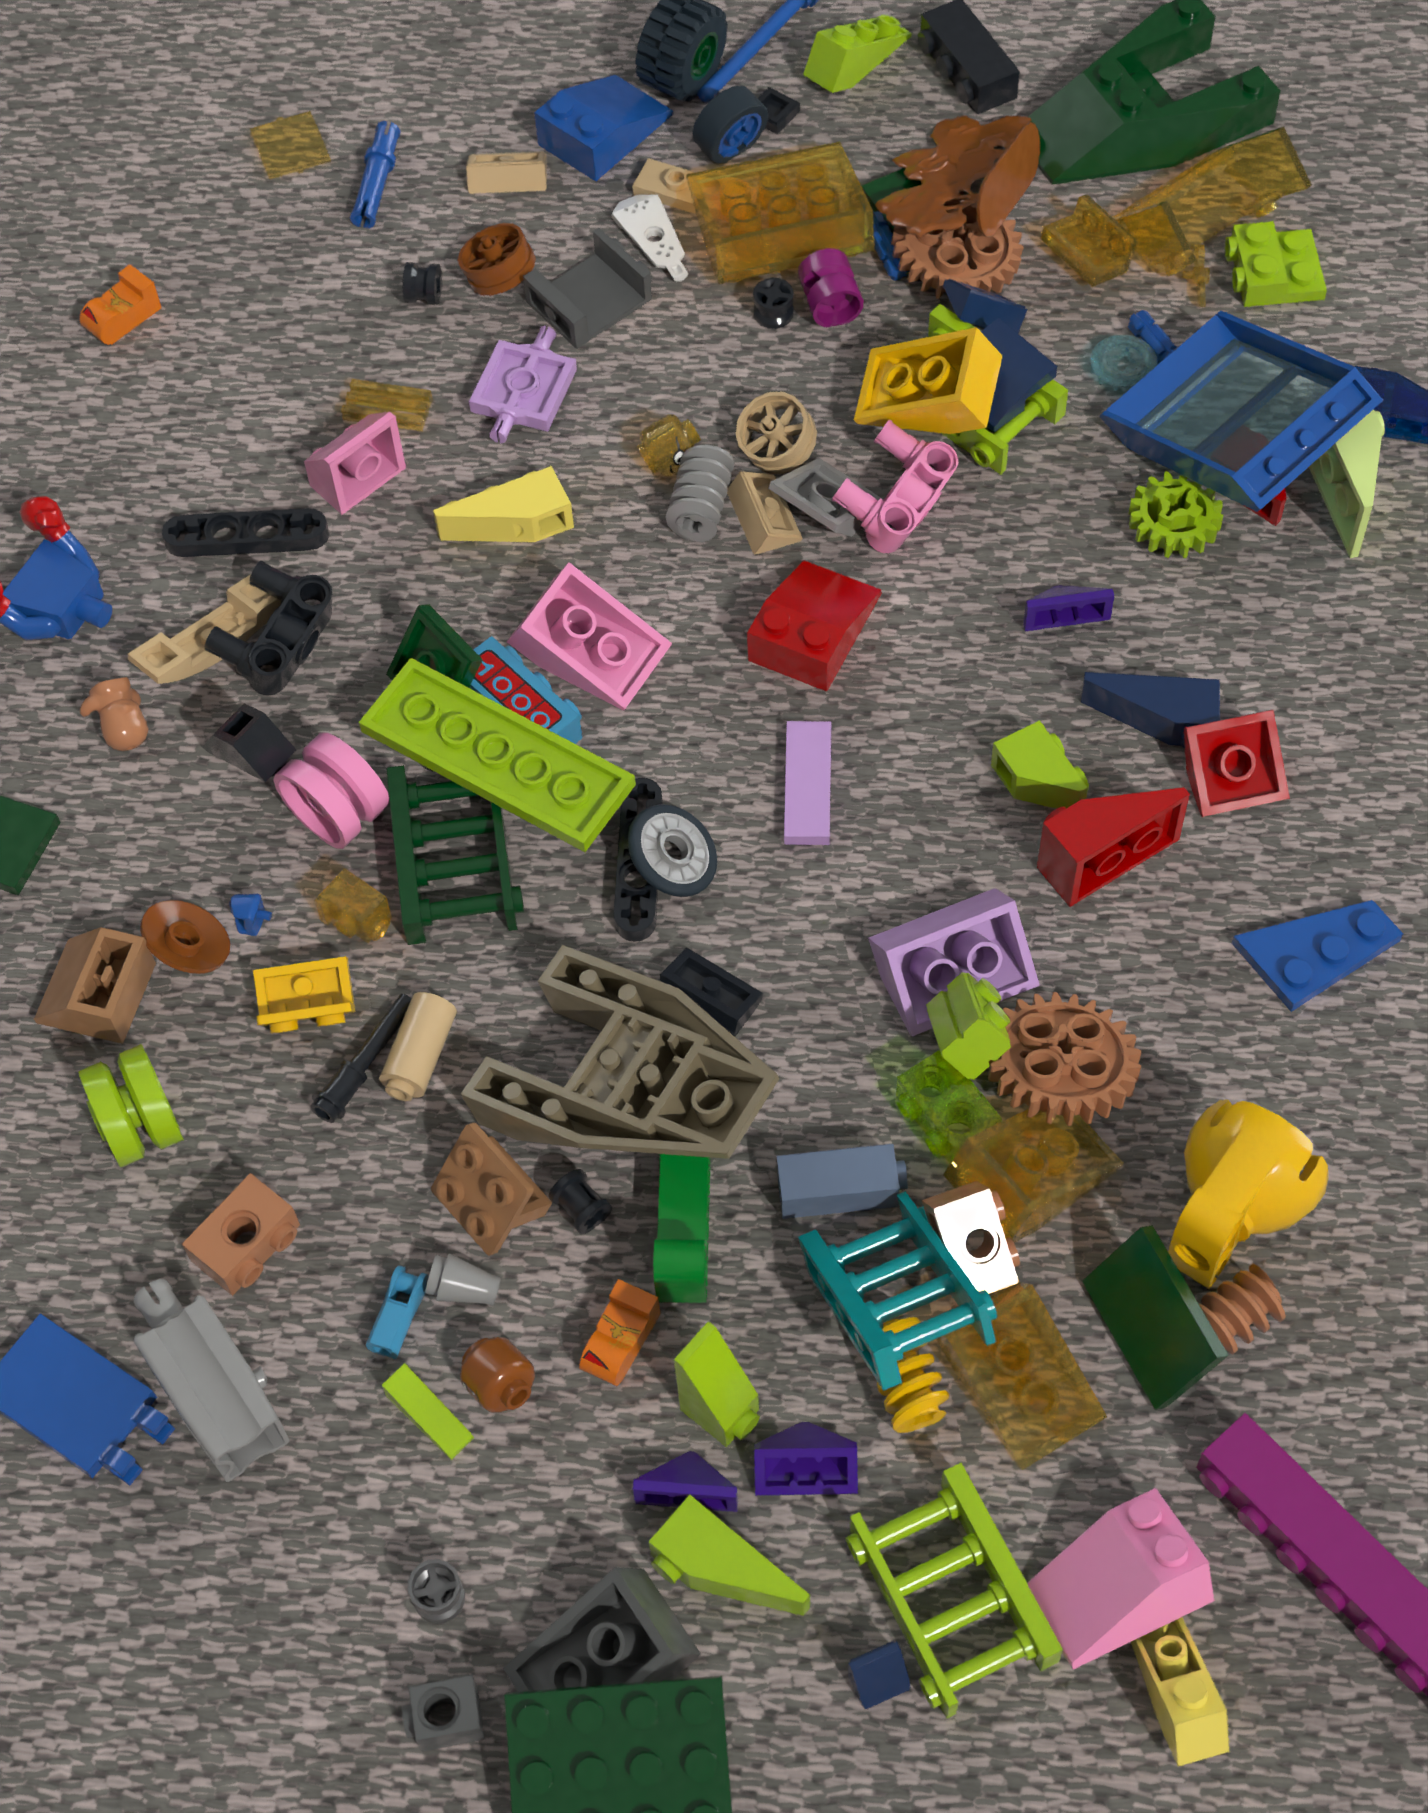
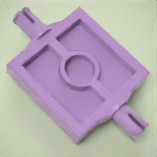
(523, 385)

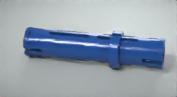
(378, 161)

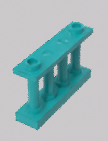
(865, 1320)

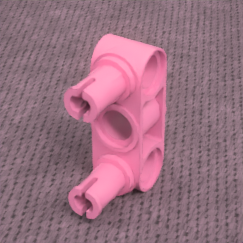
(910, 496)

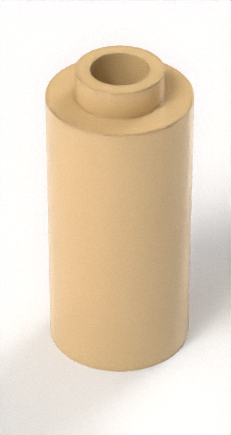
(417, 1046)

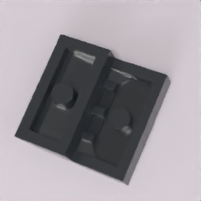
(713, 989)

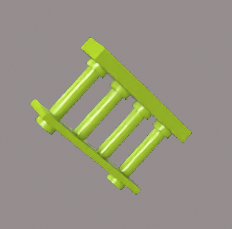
(989, 448)
(1005, 1592)

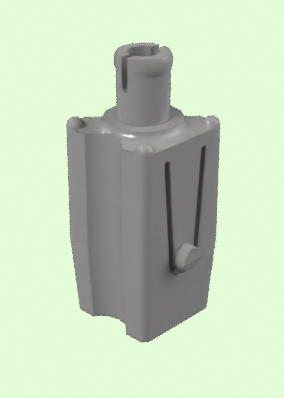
(208, 1380)

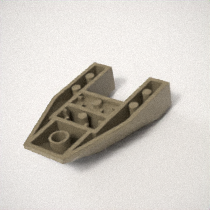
(651, 1081)

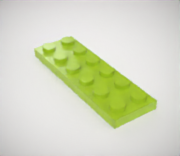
(498, 754)

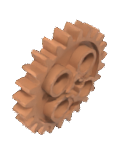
(960, 254)
(1066, 1059)

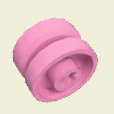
(331, 790)

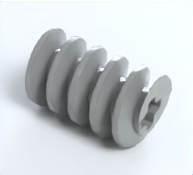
(699, 492)

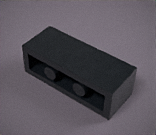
(968, 56)

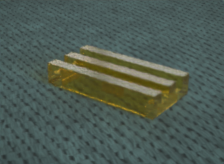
(388, 399)

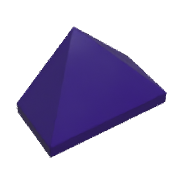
(1068, 606)
(805, 1462)
(683, 1477)

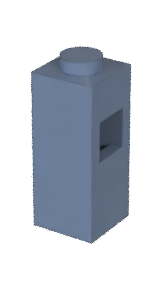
(840, 1180)

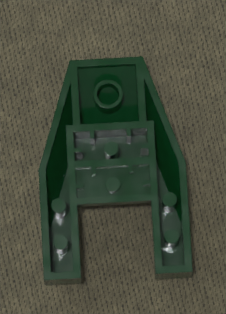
(1125, 122)

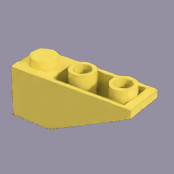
(511, 512)
(1182, 1693)

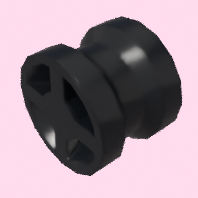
(422, 283)
(771, 292)

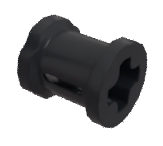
(580, 1201)

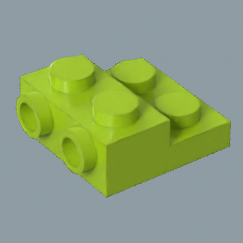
(1274, 265)

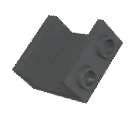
(591, 293)

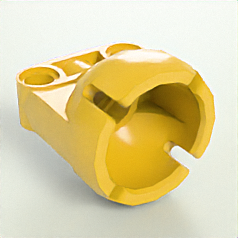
(1242, 1183)

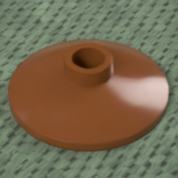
(185, 936)

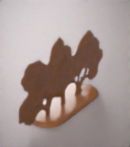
(961, 157)

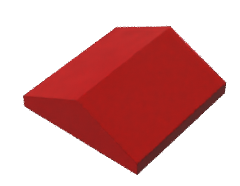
(1235, 763)

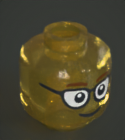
(665, 443)

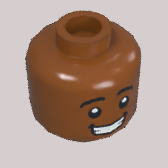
(497, 1374)

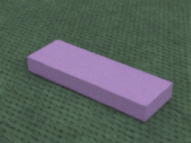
(807, 783)

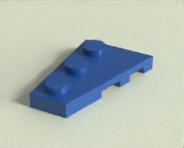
(1317, 950)

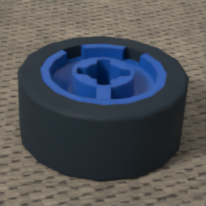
(730, 124)

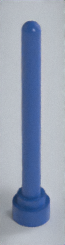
(751, 47)

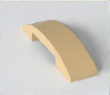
(185, 653)

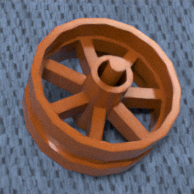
(496, 259)

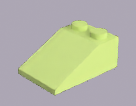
(1348, 479)

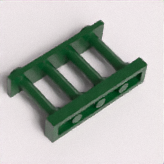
(415, 873)

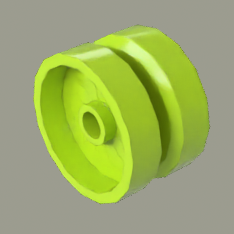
(127, 1107)

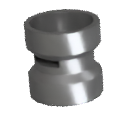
(432, 1581)

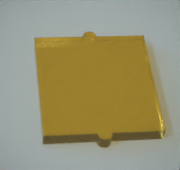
(290, 145)

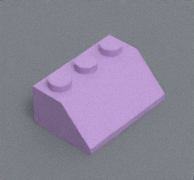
(968, 937)

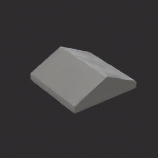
(811, 491)

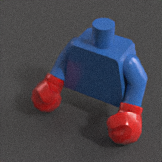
(57, 583)

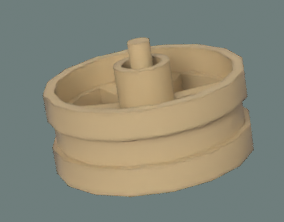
(776, 432)

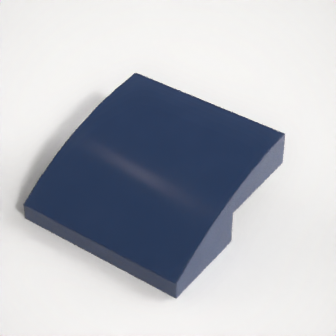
(1020, 373)

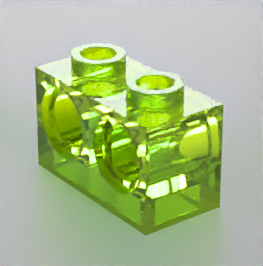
(957, 1103)

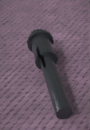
(331, 1101)

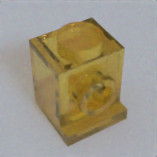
(354, 907)

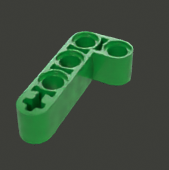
(683, 1230)

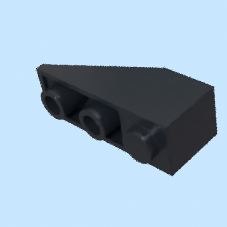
(251, 743)

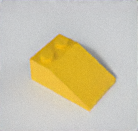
(931, 383)

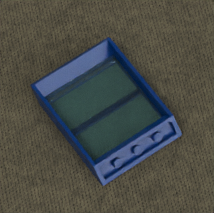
(1241, 409)

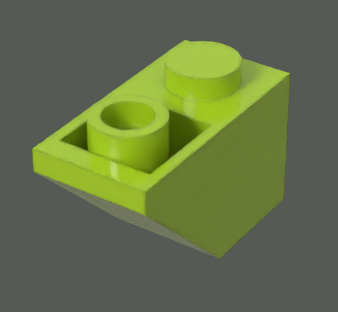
(1036, 768)

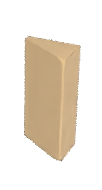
(507, 172)
(762, 512)

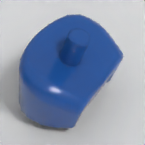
(248, 913)

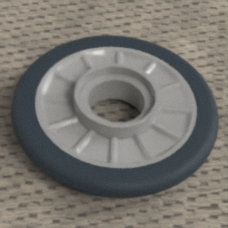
(648, 854)

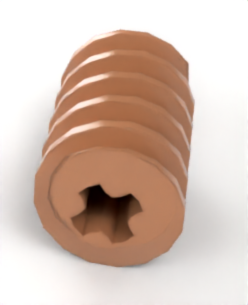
(1242, 1304)

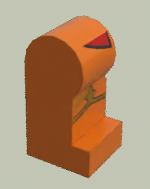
(121, 306)
(620, 1333)

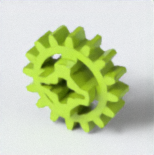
(1179, 516)

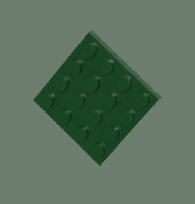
(620, 1748)

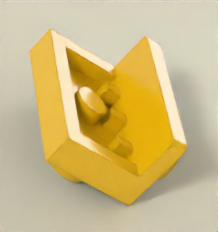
(304, 992)

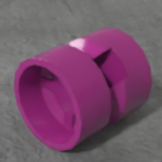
(830, 287)

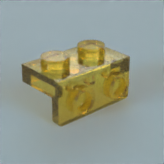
(1091, 242)

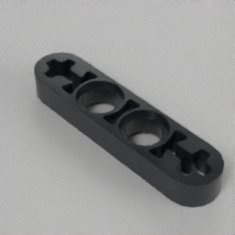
(246, 527)
(623, 892)

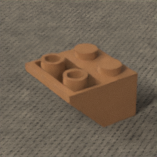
(97, 984)

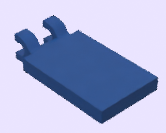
(76, 1400)

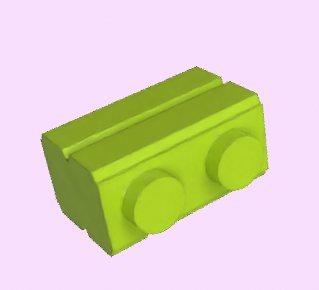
(969, 1024)

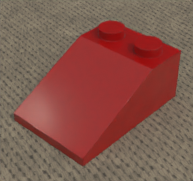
(810, 624)
(1106, 838)

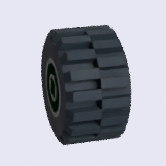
(681, 47)

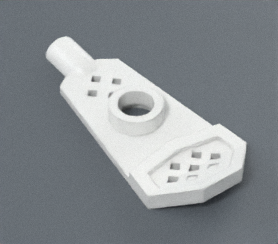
(646, 217)

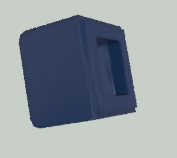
(879, 1675)

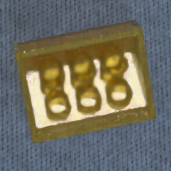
(780, 210)

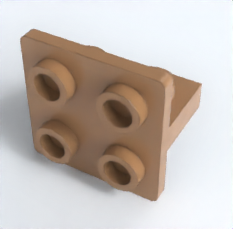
(487, 1189)

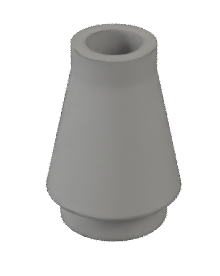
(460, 1281)

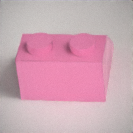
(357, 461)

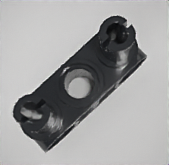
(287, 635)

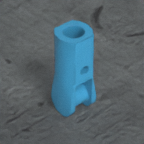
(395, 1316)

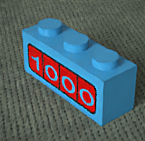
(529, 694)

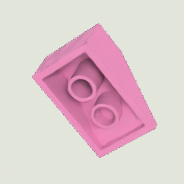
(589, 639)
(1122, 1579)

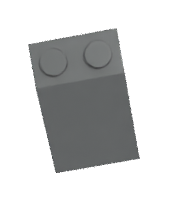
(607, 1637)

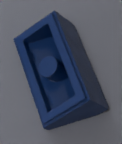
(983, 307)

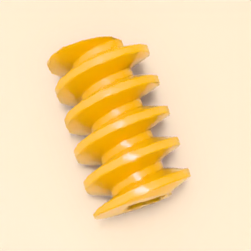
(913, 1400)

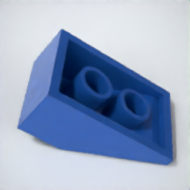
(597, 123)

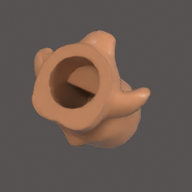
(119, 713)

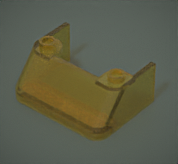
(1211, 196)

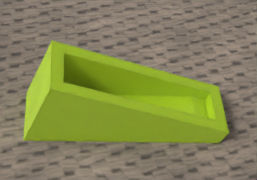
(426, 1411)

